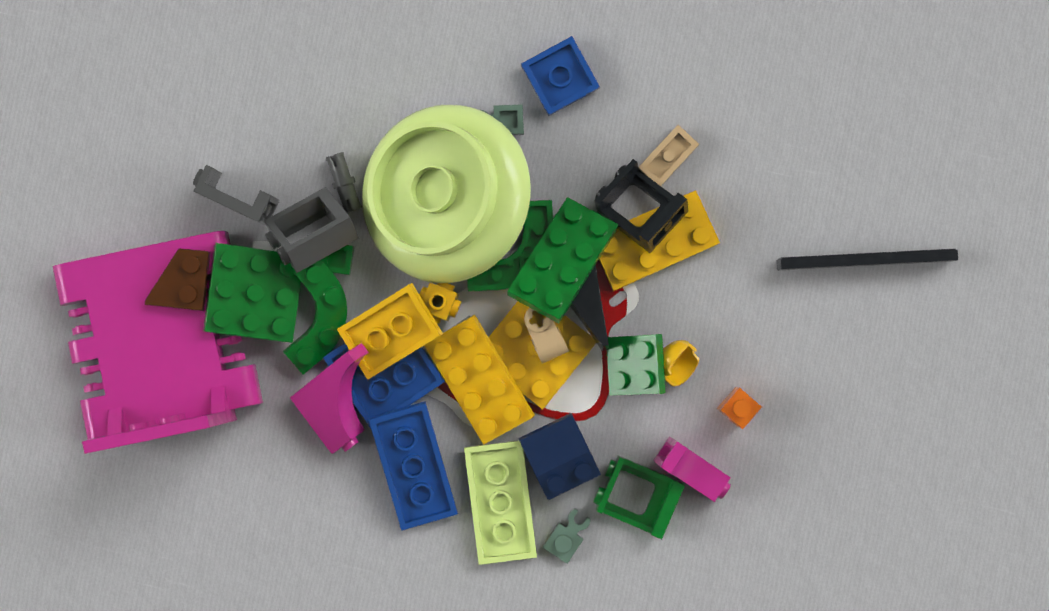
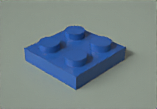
(560, 76)

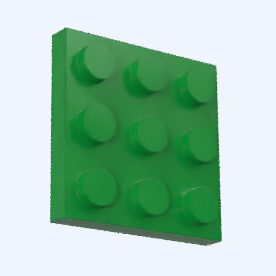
(251, 294)

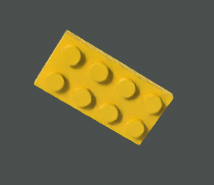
(627, 261)
(479, 379)

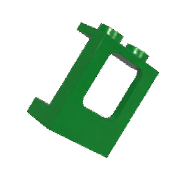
(660, 506)

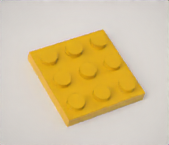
(514, 346)

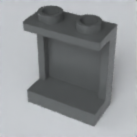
(205, 185)

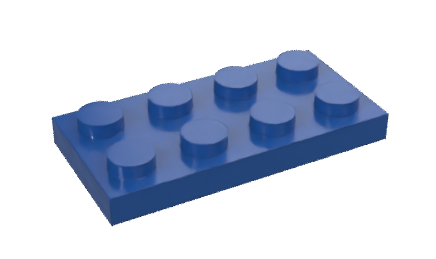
(413, 465)

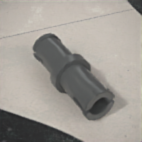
(343, 182)

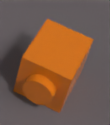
(739, 407)

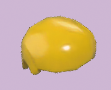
(679, 362)

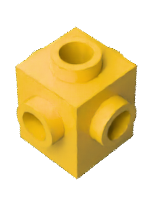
(450, 303)

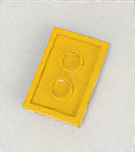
(391, 330)

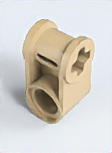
(546, 339)

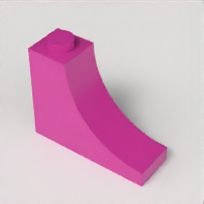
(329, 404)
(692, 470)

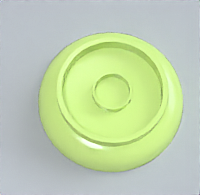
(446, 193)

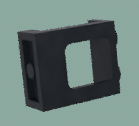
(656, 228)

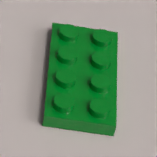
(562, 260)

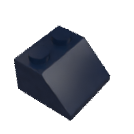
(559, 456)

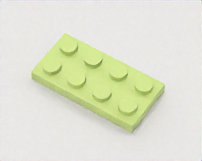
(500, 502)

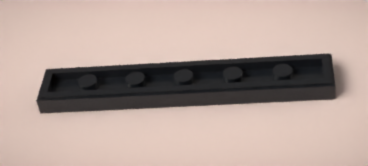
(867, 259)

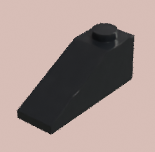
(589, 310)

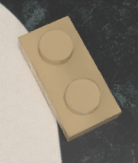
(668, 155)

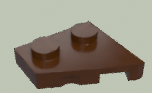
(183, 281)

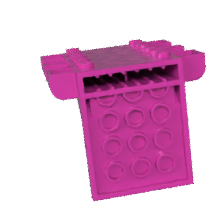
(153, 360)

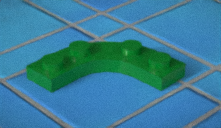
(506, 270)
(329, 316)

